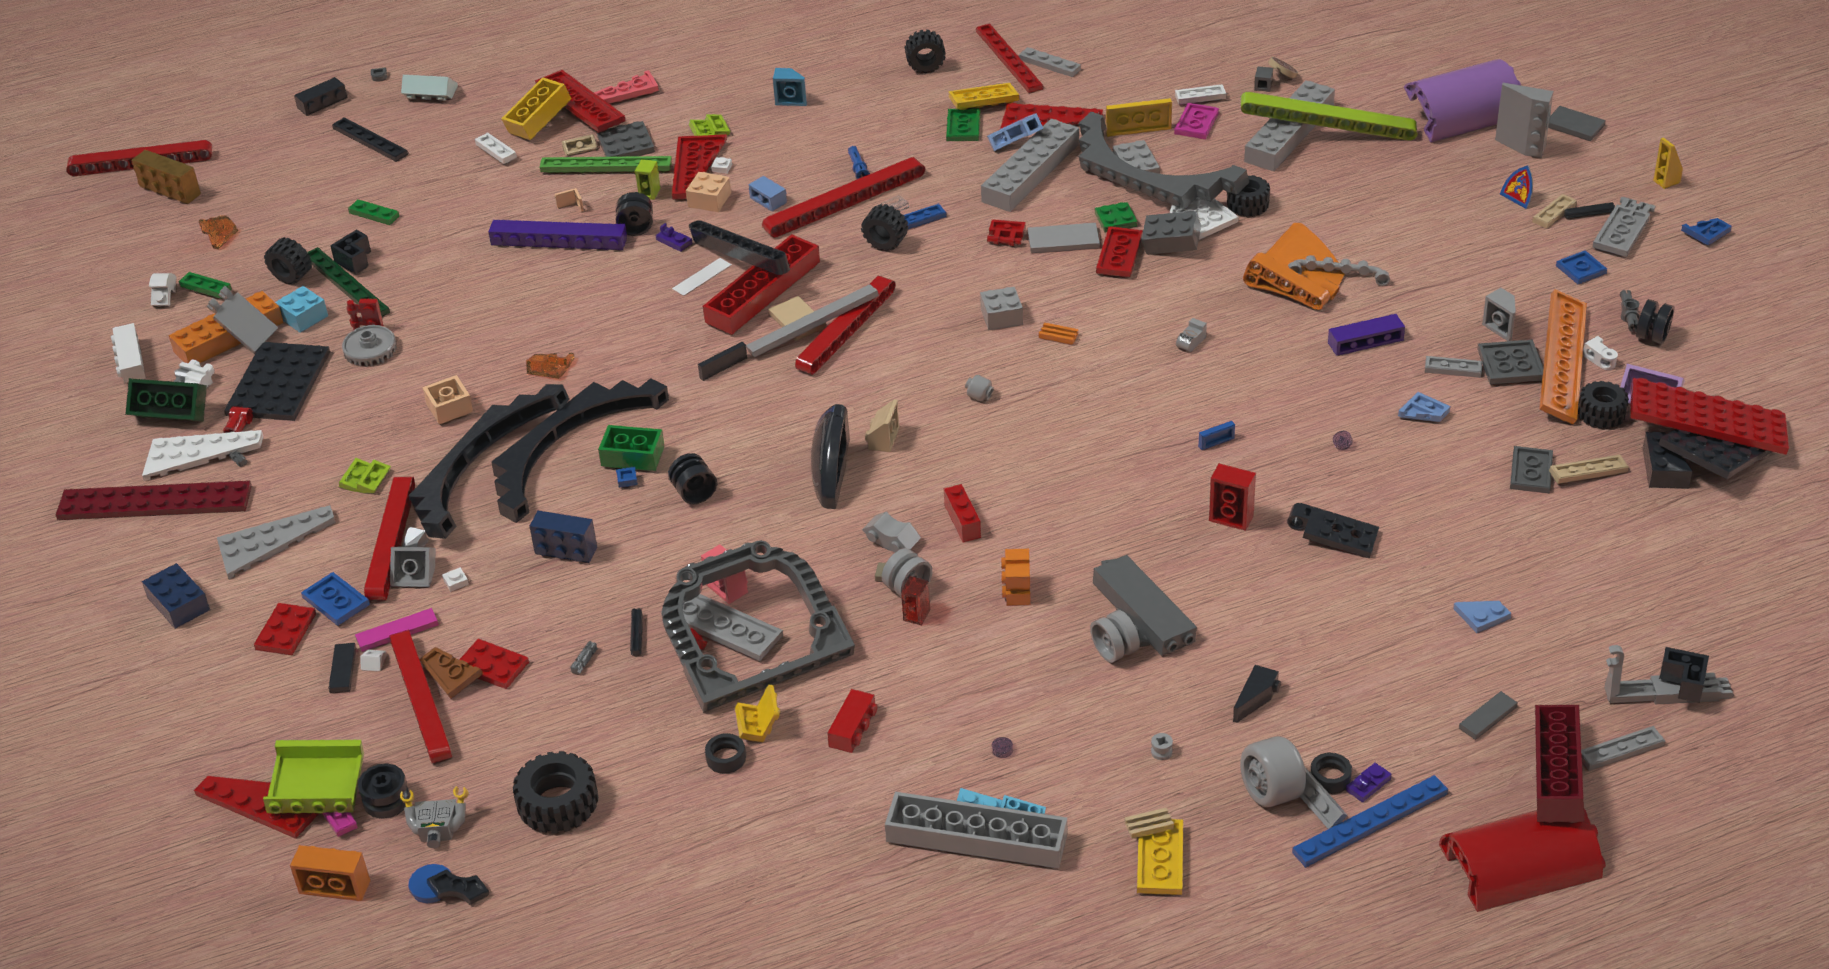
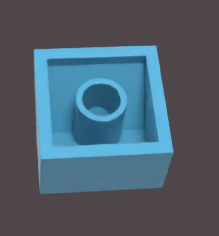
(789, 87)

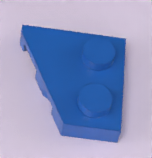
(1707, 231)

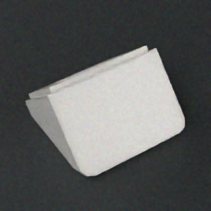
(372, 660)

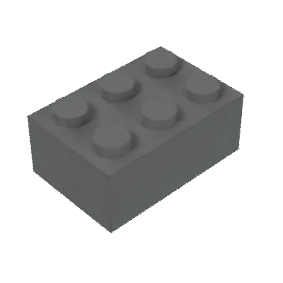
(1171, 232)

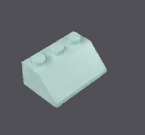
(428, 87)

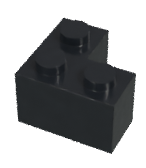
(352, 251)
(1687, 669)

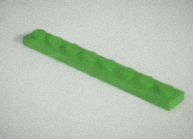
(600, 164)

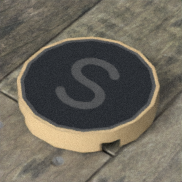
(1284, 67)

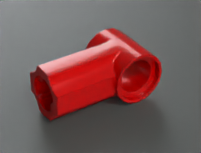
(238, 419)

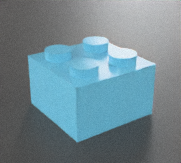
(302, 309)

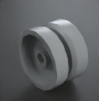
(902, 566)
(1114, 636)

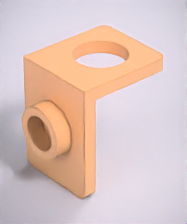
(569, 198)

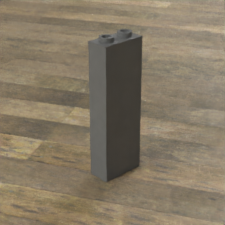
(1145, 604)

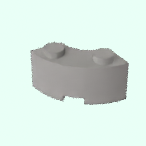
(891, 533)

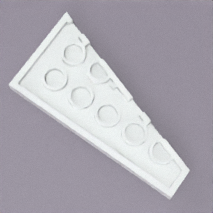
(196, 450)

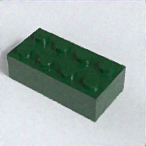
(166, 399)

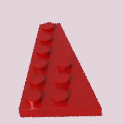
(1068, 115)
(693, 156)
(246, 799)

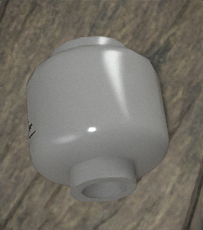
(979, 388)

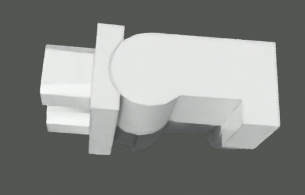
(194, 373)

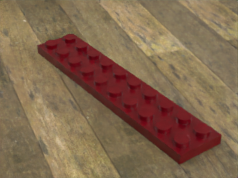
(154, 500)

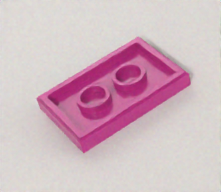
(1196, 121)

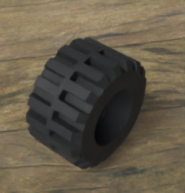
(927, 61)
(1251, 199)
(884, 227)
(287, 260)
(1603, 404)

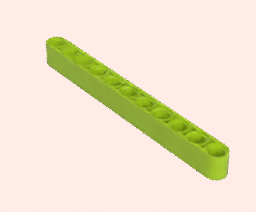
(1328, 116)

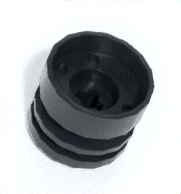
(692, 478)

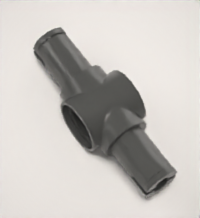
(1629, 310)

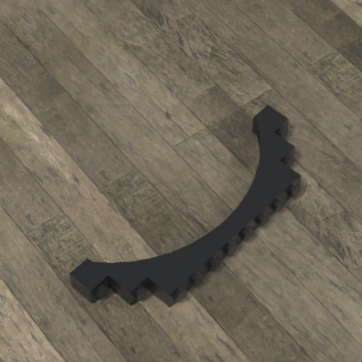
(593, 402)
(434, 492)

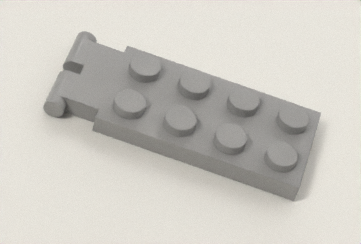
(1623, 227)

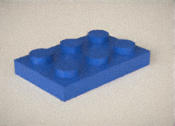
(335, 598)

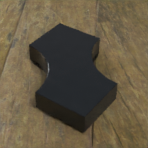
(467, 888)

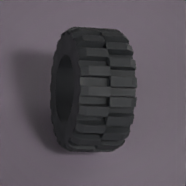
(560, 811)

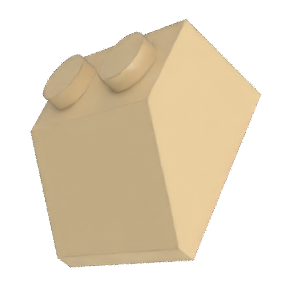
(883, 428)

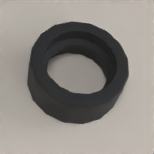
(1335, 761)
(728, 765)

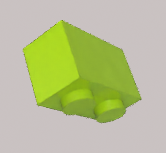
(648, 178)

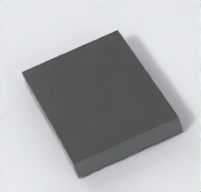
(1575, 123)
(1531, 469)

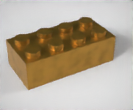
(166, 176)

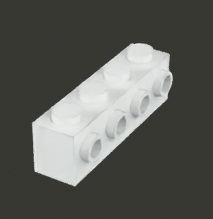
(127, 353)

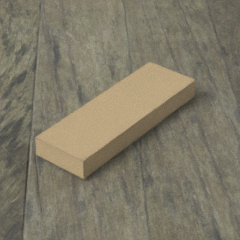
(1554, 211)

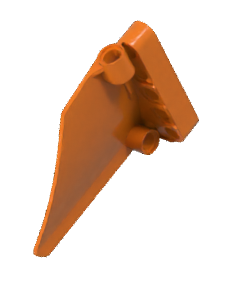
(1272, 271)

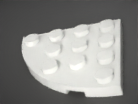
(1211, 214)

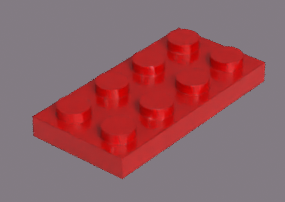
(1119, 251)

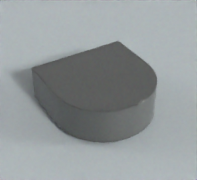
(378, 74)

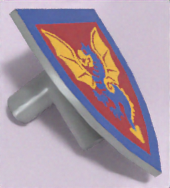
(1519, 186)

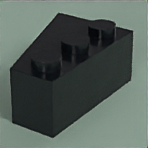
(1663, 466)

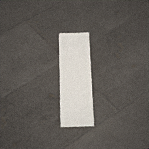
(701, 276)

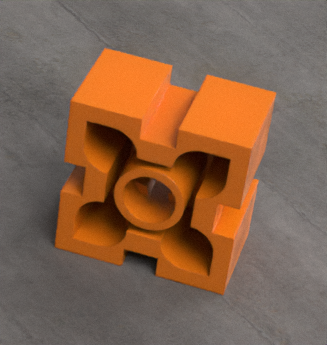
(1016, 577)

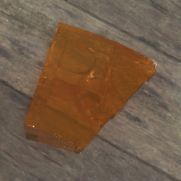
(218, 229)
(548, 365)

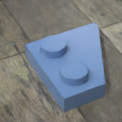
(1424, 408)
(1482, 614)

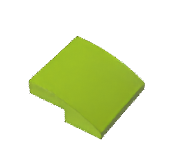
(712, 125)
(364, 476)

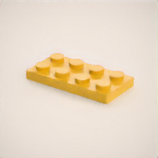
(983, 95)
(1139, 117)
(1161, 861)

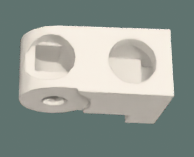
(1600, 354)

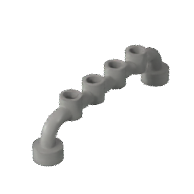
(1381, 276)

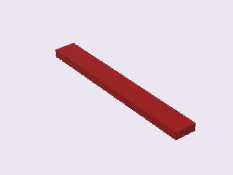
(1009, 58)

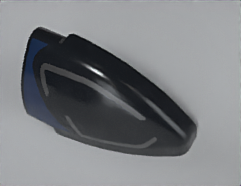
(829, 454)

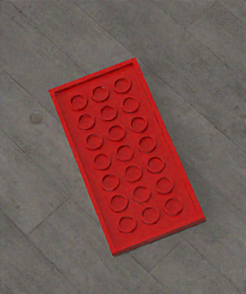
(1709, 415)

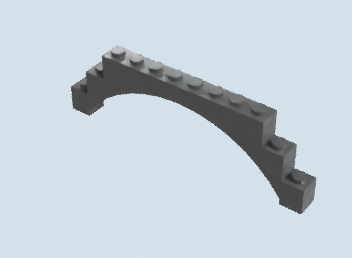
(1173, 189)

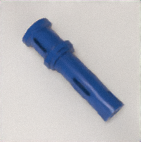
(859, 166)

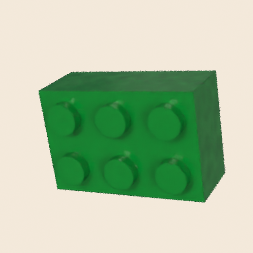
(631, 447)

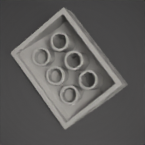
(1524, 119)

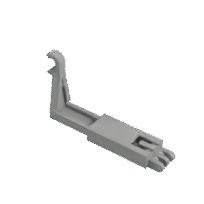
(1656, 689)

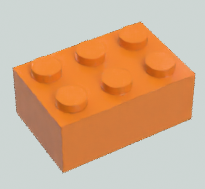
(330, 873)

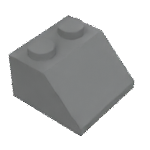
(1500, 313)
(412, 566)

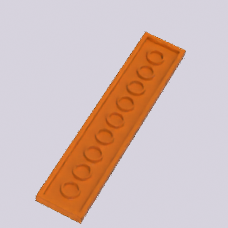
(1563, 357)

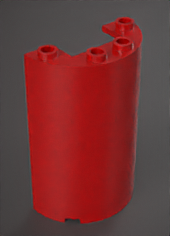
(1524, 857)

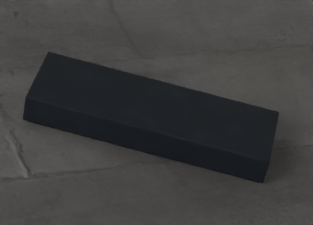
(722, 361)
(342, 668)

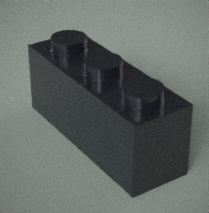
(320, 96)

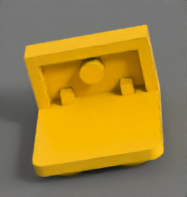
(757, 721)

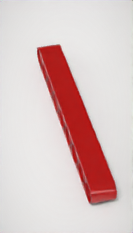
(122, 159)
(842, 328)
(389, 535)
(420, 697)

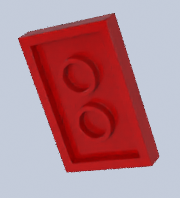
(285, 629)
(497, 663)

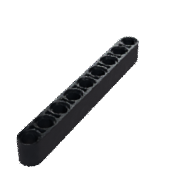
(739, 247)

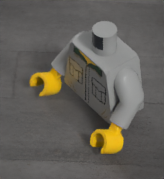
(435, 819)

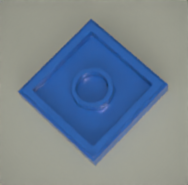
(1581, 267)

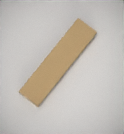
(1588, 469)

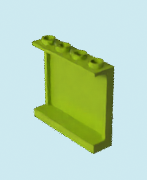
(315, 776)

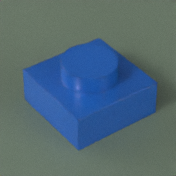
(626, 477)

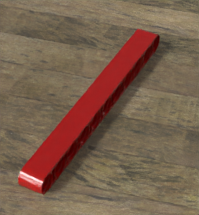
(843, 197)

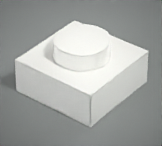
(721, 165)
(455, 579)

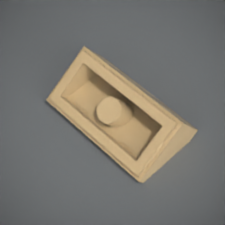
(579, 145)

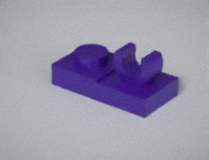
(673, 239)
(1368, 782)

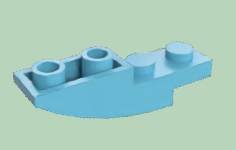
(1007, 802)

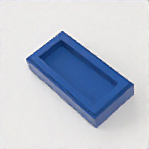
(1216, 435)

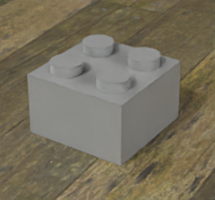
(1001, 308)

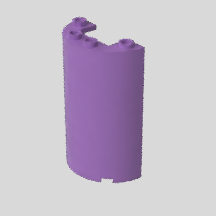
(1462, 98)

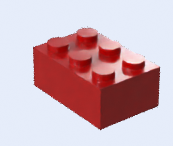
(1232, 496)

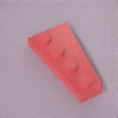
(632, 89)

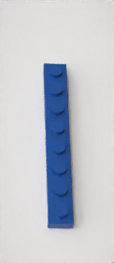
(1369, 821)

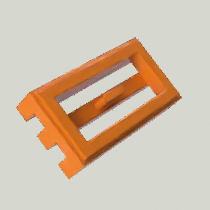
(1058, 333)

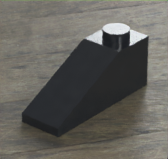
(1256, 692)

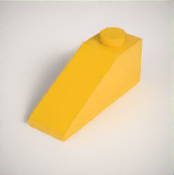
(1668, 165)

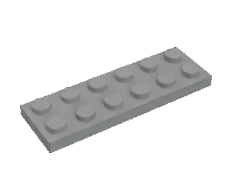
(731, 627)

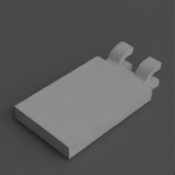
(242, 319)

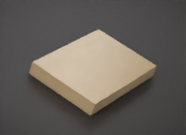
(791, 311)

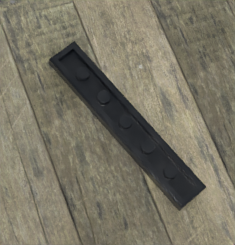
(370, 139)

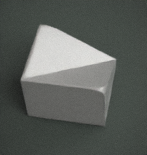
(415, 538)

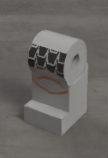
(1192, 335)

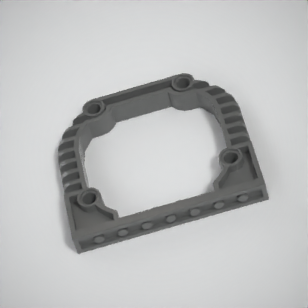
(718, 687)

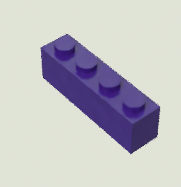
(1366, 334)

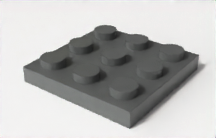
(626, 140)
(1511, 361)

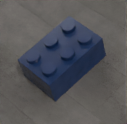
(563, 536)
(176, 595)

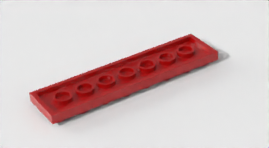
(587, 104)

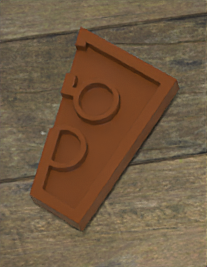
(449, 672)

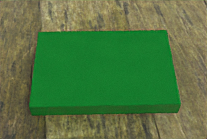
(963, 124)

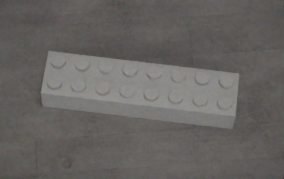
(1280, 137)
(1030, 165)
(976, 829)

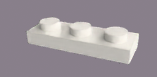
(1200, 94)
(495, 148)

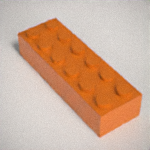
(208, 338)

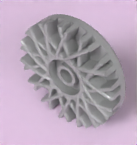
(369, 344)

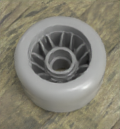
(1273, 771)

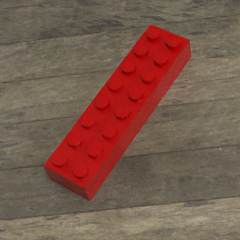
(759, 287)

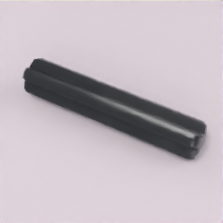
(1589, 210)
(636, 632)

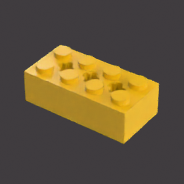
(536, 108)

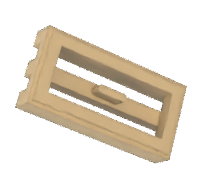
(1148, 819)

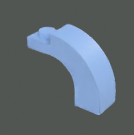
(1015, 131)

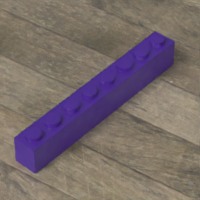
(557, 234)

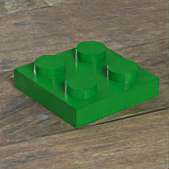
(1115, 215)

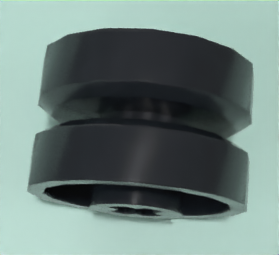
(635, 212)
(1655, 321)
(381, 790)

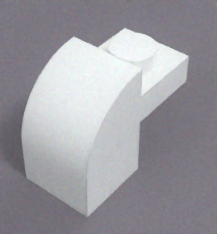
(162, 286)

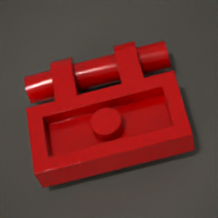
(1001, 228)
(369, 311)

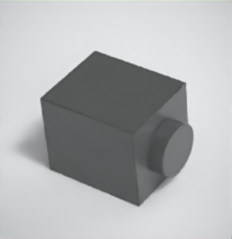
(1263, 79)

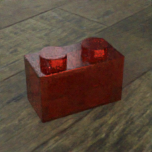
(915, 600)

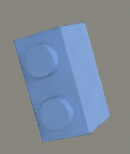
(767, 193)

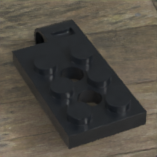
(1319, 526)

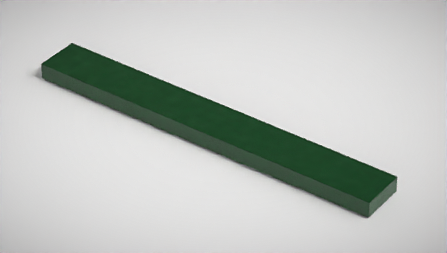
(343, 279)

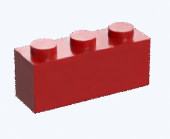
(962, 513)
(852, 721)

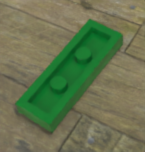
(373, 212)
(203, 284)

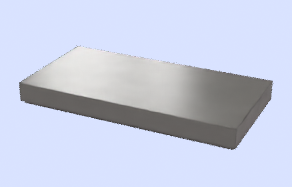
(1063, 237)

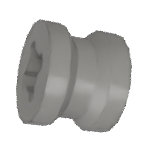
(1161, 746)

